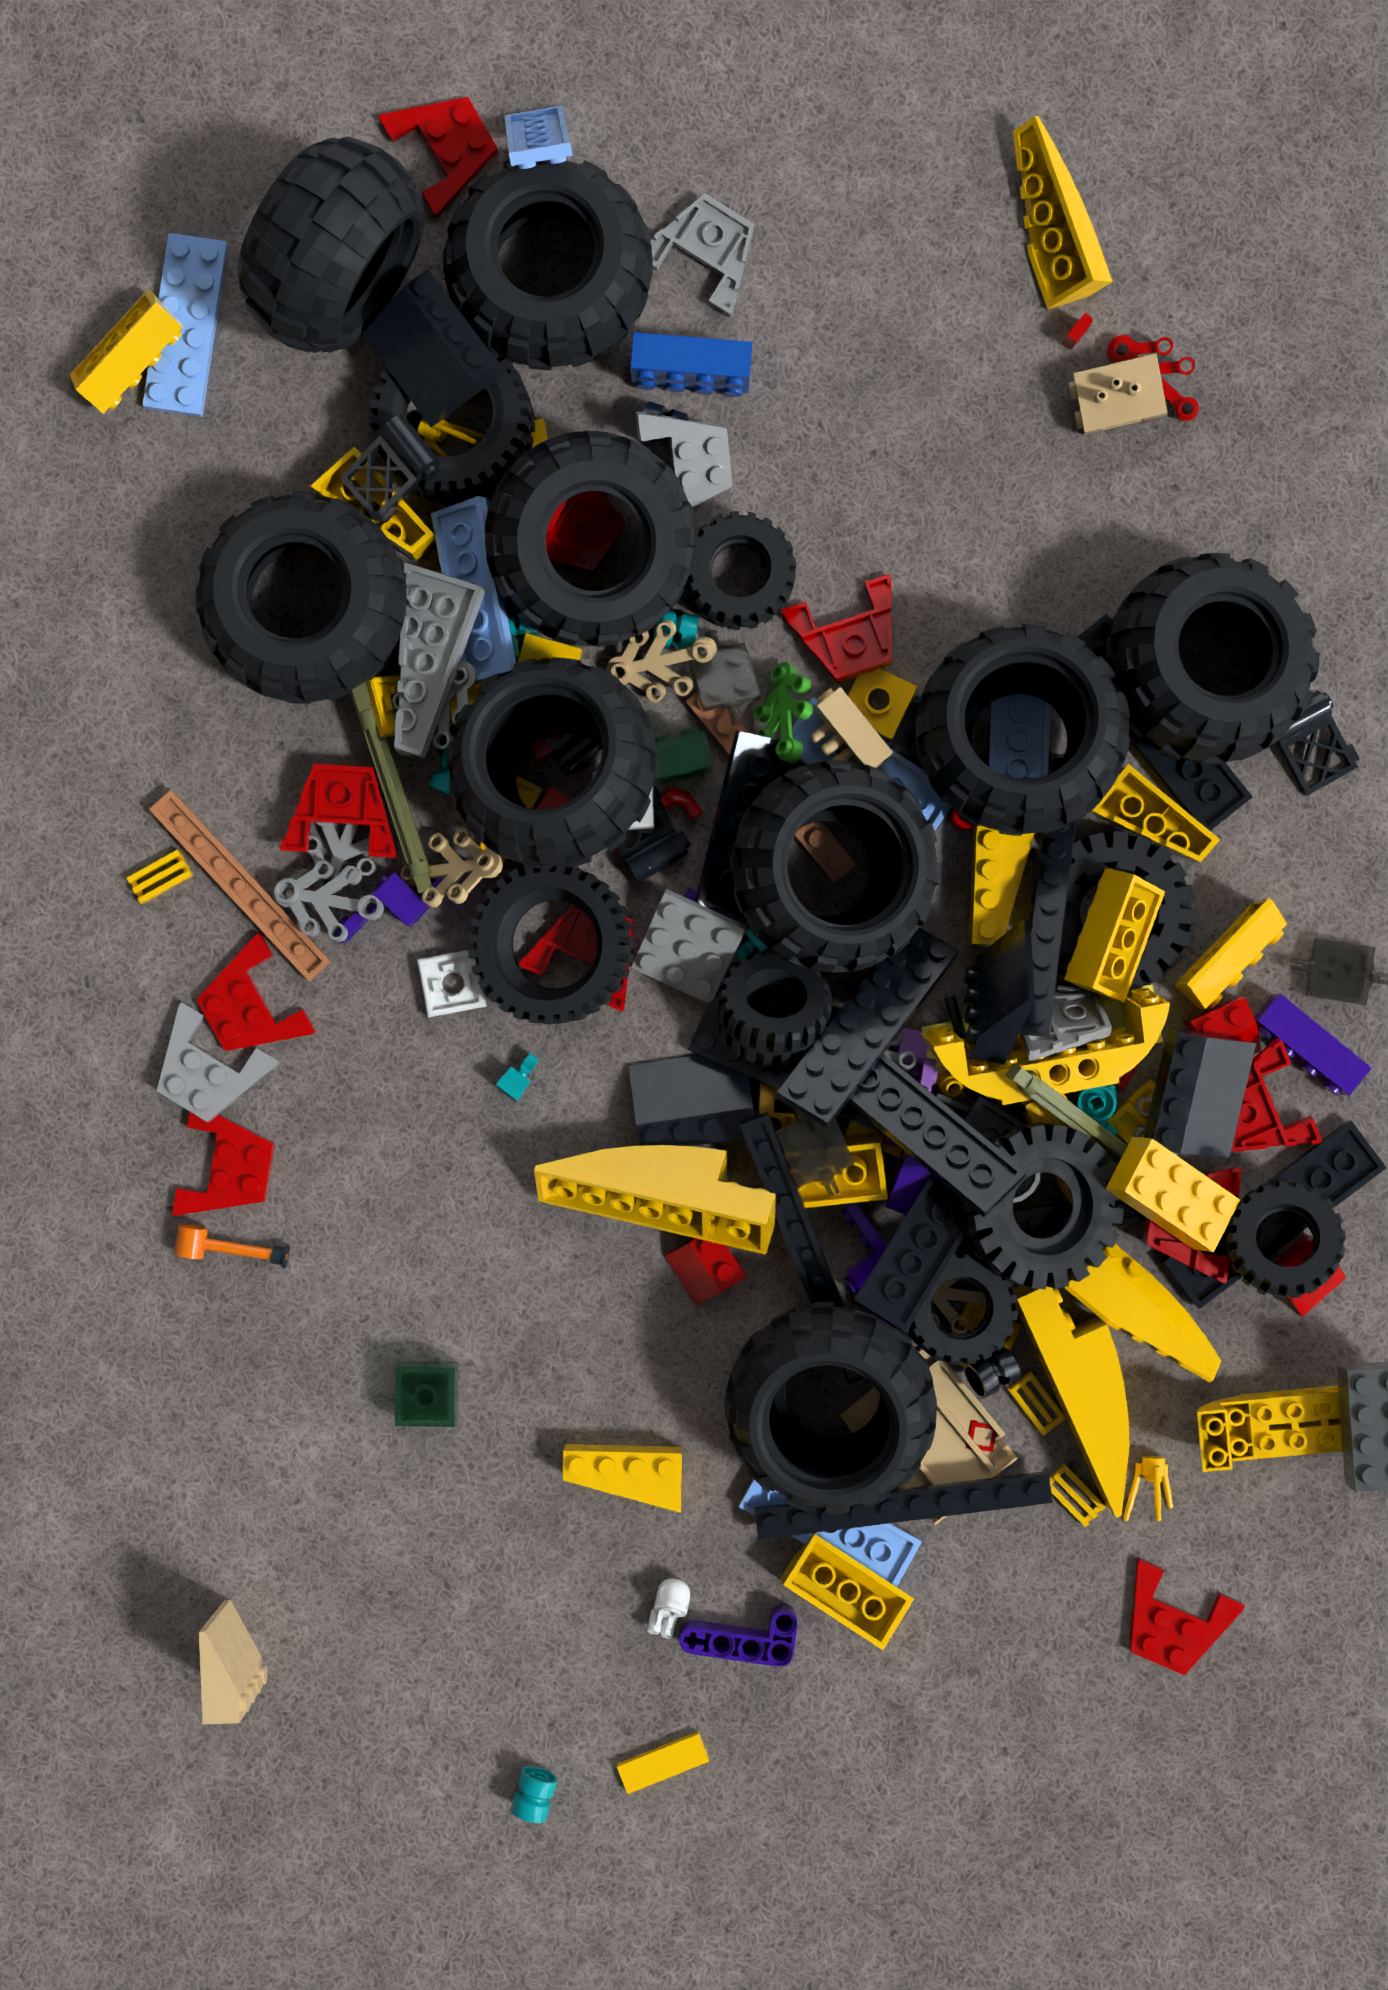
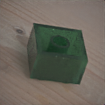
(683, 756)
(426, 1394)

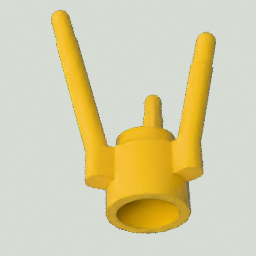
(440, 431)
(1154, 1471)

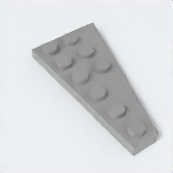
(431, 646)

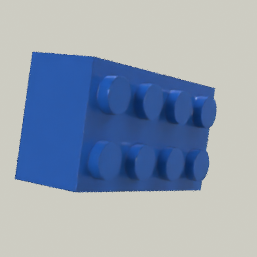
(691, 364)

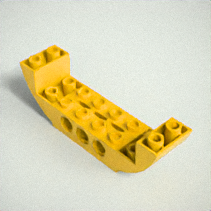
(1067, 1071)
(1269, 1426)

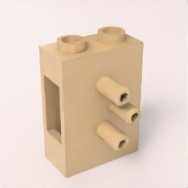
(1118, 394)
(848, 731)

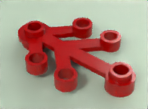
(1165, 368)

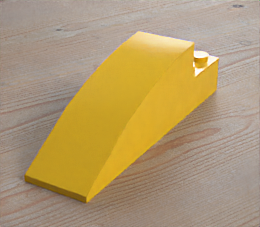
(665, 1190)
(1087, 1384)

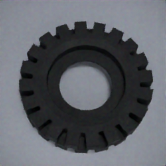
(1150, 863)
(1080, 1243)

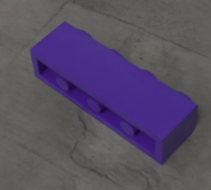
(1311, 1045)

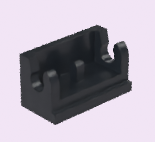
(905, 736)

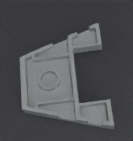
(715, 239)
(697, 453)
(1075, 1021)
(200, 1080)

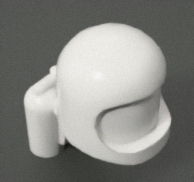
(670, 1603)

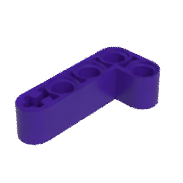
(738, 1635)

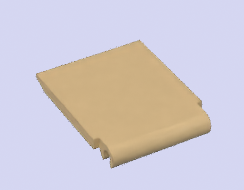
(947, 1458)

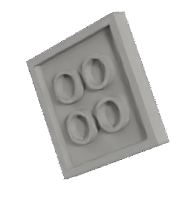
(688, 946)

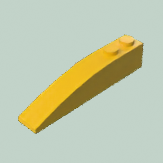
(1060, 231)
(1137, 1302)

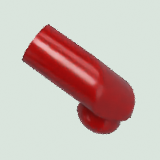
(681, 798)

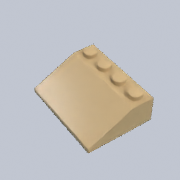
(228, 1667)

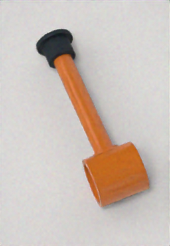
(193, 1242)

